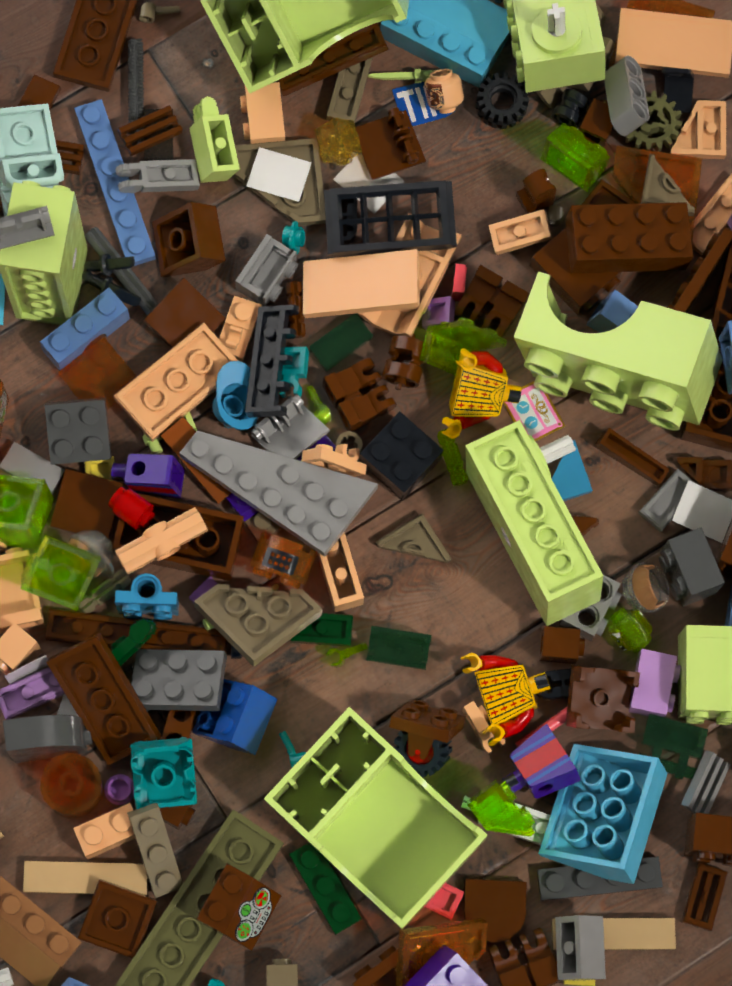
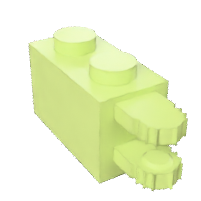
(213, 143)

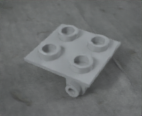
(290, 433)

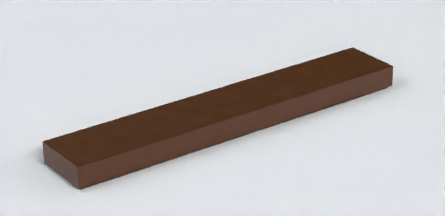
(77, 627)

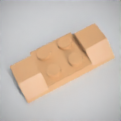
(431, 271)

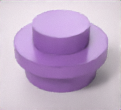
(119, 789)

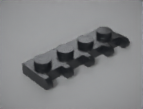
(269, 360)

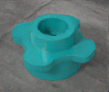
(293, 236)

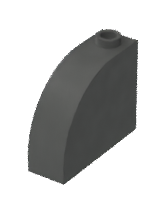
(45, 737)

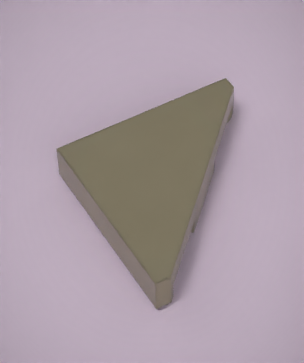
(661, 187)
(415, 539)

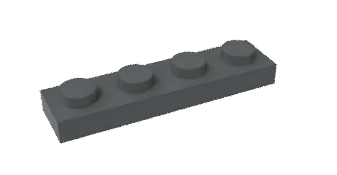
(572, 882)

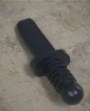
(107, 264)
(102, 284)

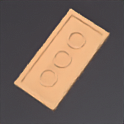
(675, 41)
(361, 283)
(175, 382)

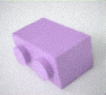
(655, 683)

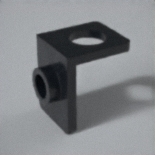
(679, 88)

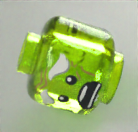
(630, 629)

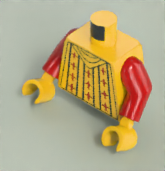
(478, 391)
(506, 693)

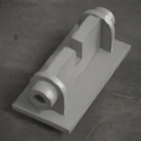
(25, 227)

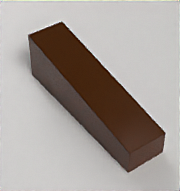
(631, 456)

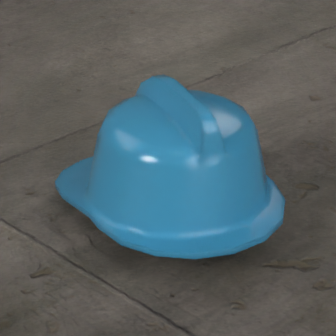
(232, 395)

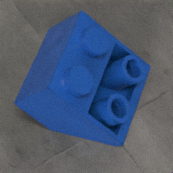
(241, 717)

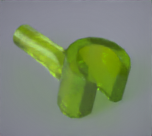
(322, 411)
(346, 653)

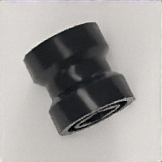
(570, 108)

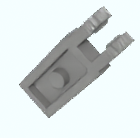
(159, 176)

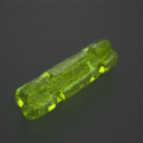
(453, 459)

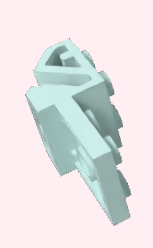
(27, 149)

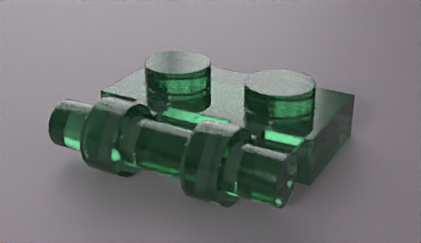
(676, 738)

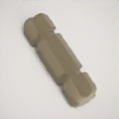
(105, 591)

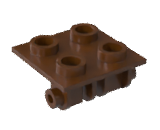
(389, 144)

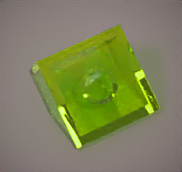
(575, 156)
(23, 510)
(59, 572)

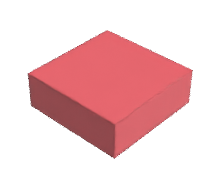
(459, 281)
(445, 901)

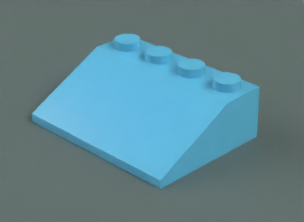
(452, 35)
(607, 814)

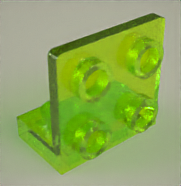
(445, 341)

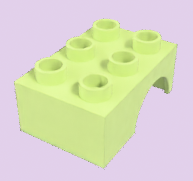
(284, 36)
(651, 361)
(375, 818)

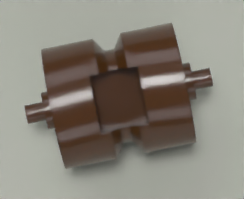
(405, 362)

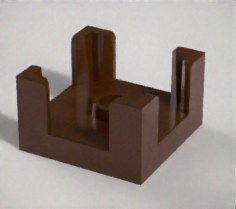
(601, 698)

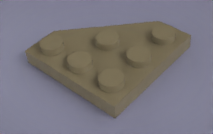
(311, 207)
(257, 617)

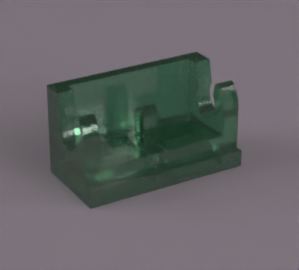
(398, 647)

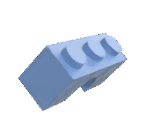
(71, 338)

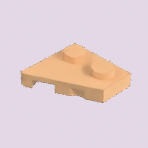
(703, 132)

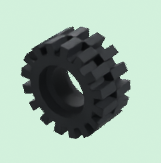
(494, 115)

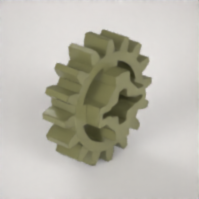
(660, 128)

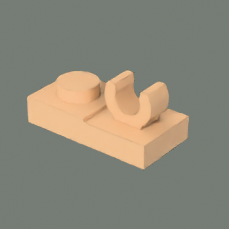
(520, 232)
(239, 326)
(335, 460)

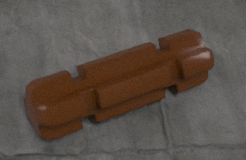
(294, 293)

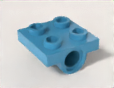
(160, 605)

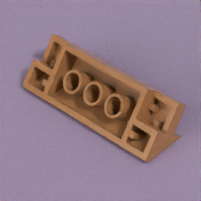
(31, 938)

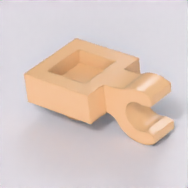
(478, 720)

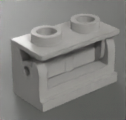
(266, 271)

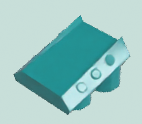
(163, 772)

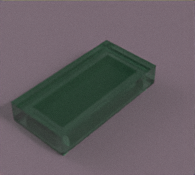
(340, 342)

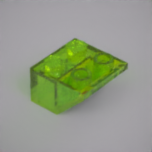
(498, 812)

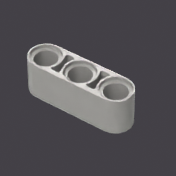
(626, 96)

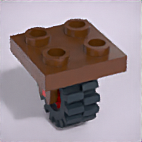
(425, 735)

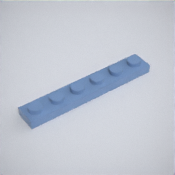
(105, 159)

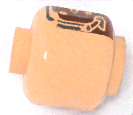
(444, 90)

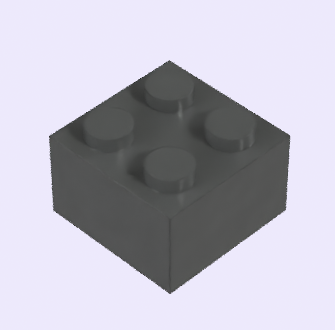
(78, 430)
(691, 567)

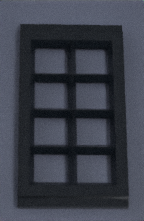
(335, 223)

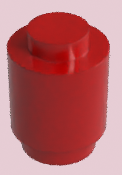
(131, 508)

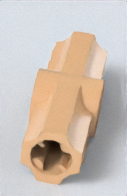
(161, 540)

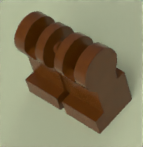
(486, 291)
(345, 394)
(539, 970)

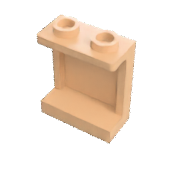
(15, 603)

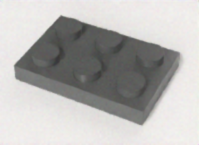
(179, 679)

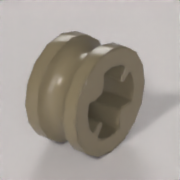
(350, 435)

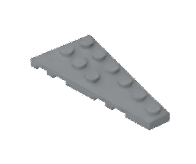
(294, 494)

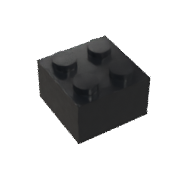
(401, 455)

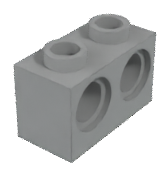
(597, 610)

